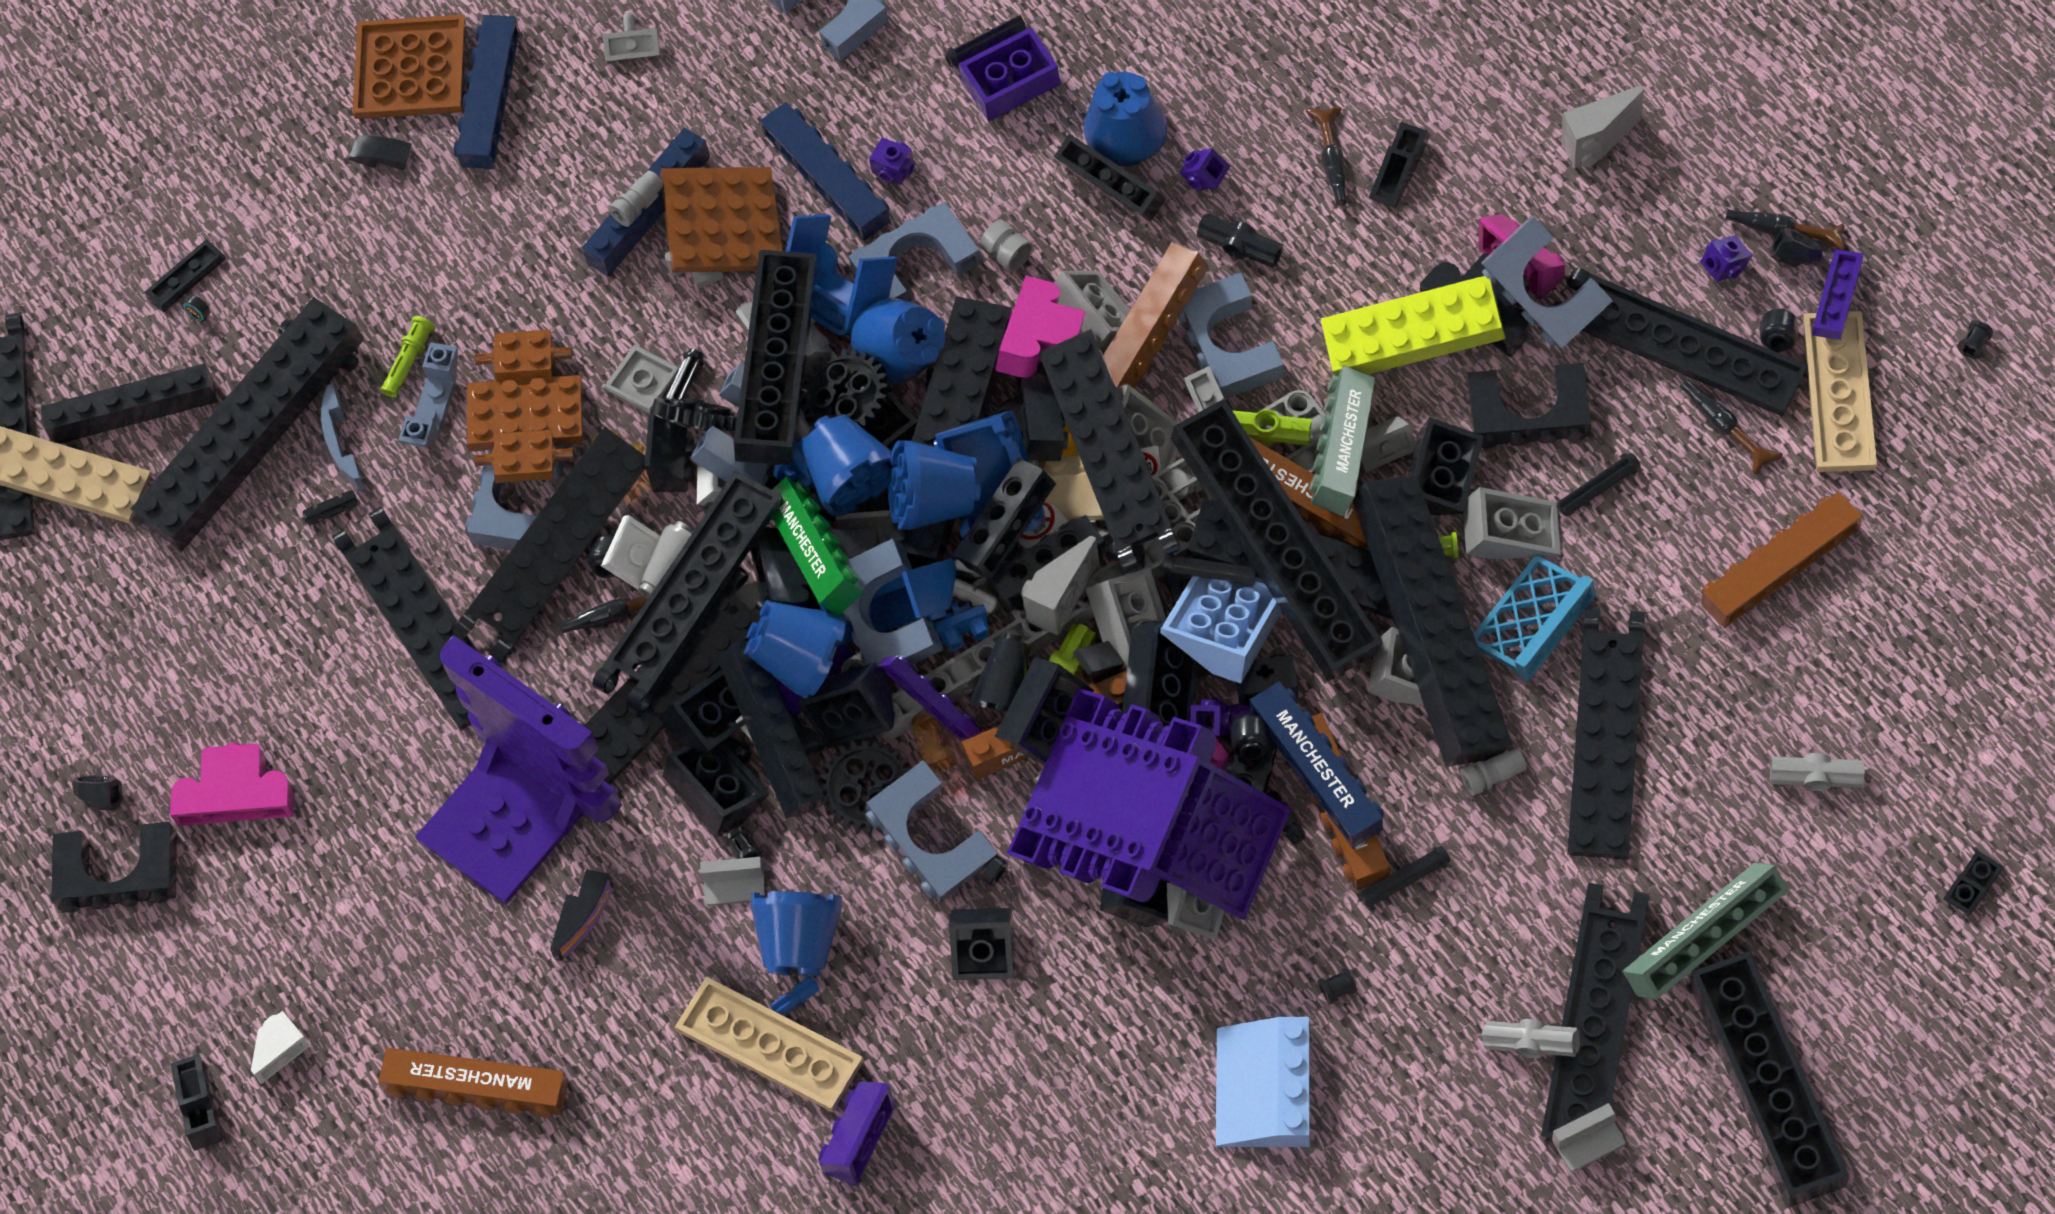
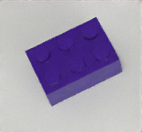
(1009, 74)

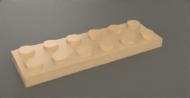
(1840, 398)
(70, 475)
(769, 1044)

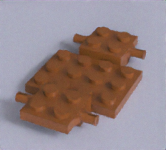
(524, 408)

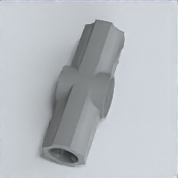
(1817, 771)
(1531, 1038)

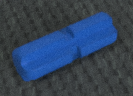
(800, 993)

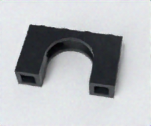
(1566, 419)
(149, 881)

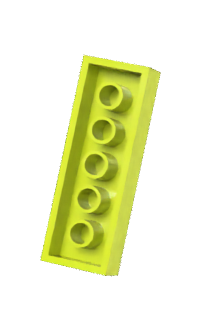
(1414, 327)

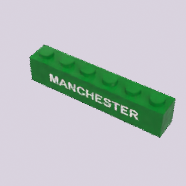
(815, 548)

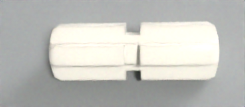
(978, 597)

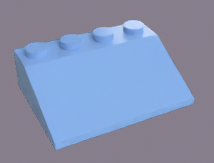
(1222, 624)
(1263, 1083)

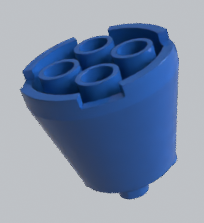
(1125, 119)
(899, 336)
(845, 464)
(930, 485)
(795, 644)
(795, 930)

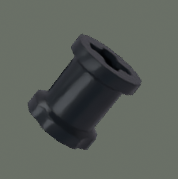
(1975, 339)
(742, 844)
(1337, 985)

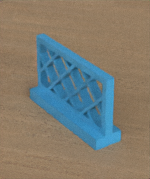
(1555, 623)

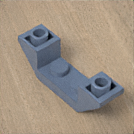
(441, 375)

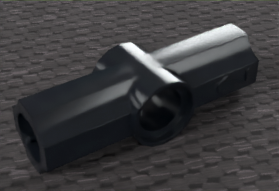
(1239, 240)

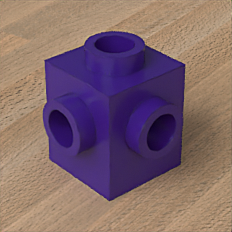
(892, 161)
(1204, 169)
(1726, 258)
(1222, 718)

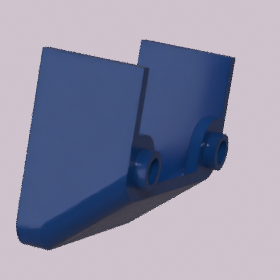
(835, 298)
(910, 597)

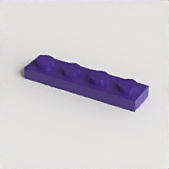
(1837, 294)
(922, 691)

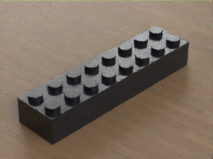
(775, 357)
(1768, 1080)

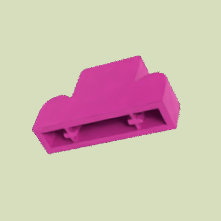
(1036, 326)
(232, 789)

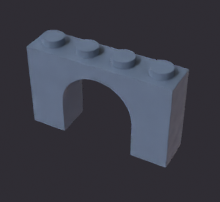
(850, 27)
(933, 229)
(1559, 321)
(1233, 371)
(716, 448)
(492, 524)
(910, 642)
(939, 872)

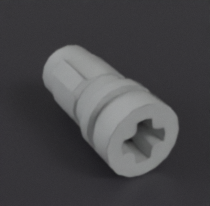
(639, 195)
(1493, 771)

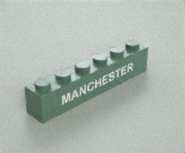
(1342, 440)
(1705, 930)

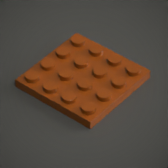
(409, 66)
(719, 217)

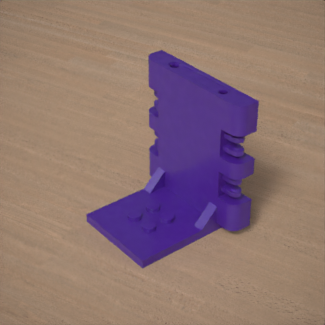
(527, 783)
(1147, 807)

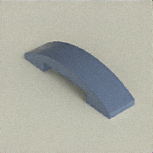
(331, 413)

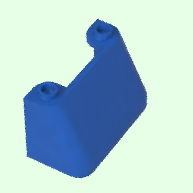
(997, 446)

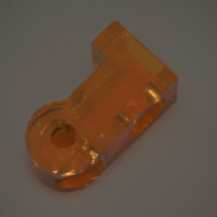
(927, 738)

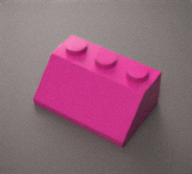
(1542, 271)

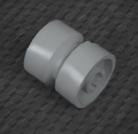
(1007, 246)

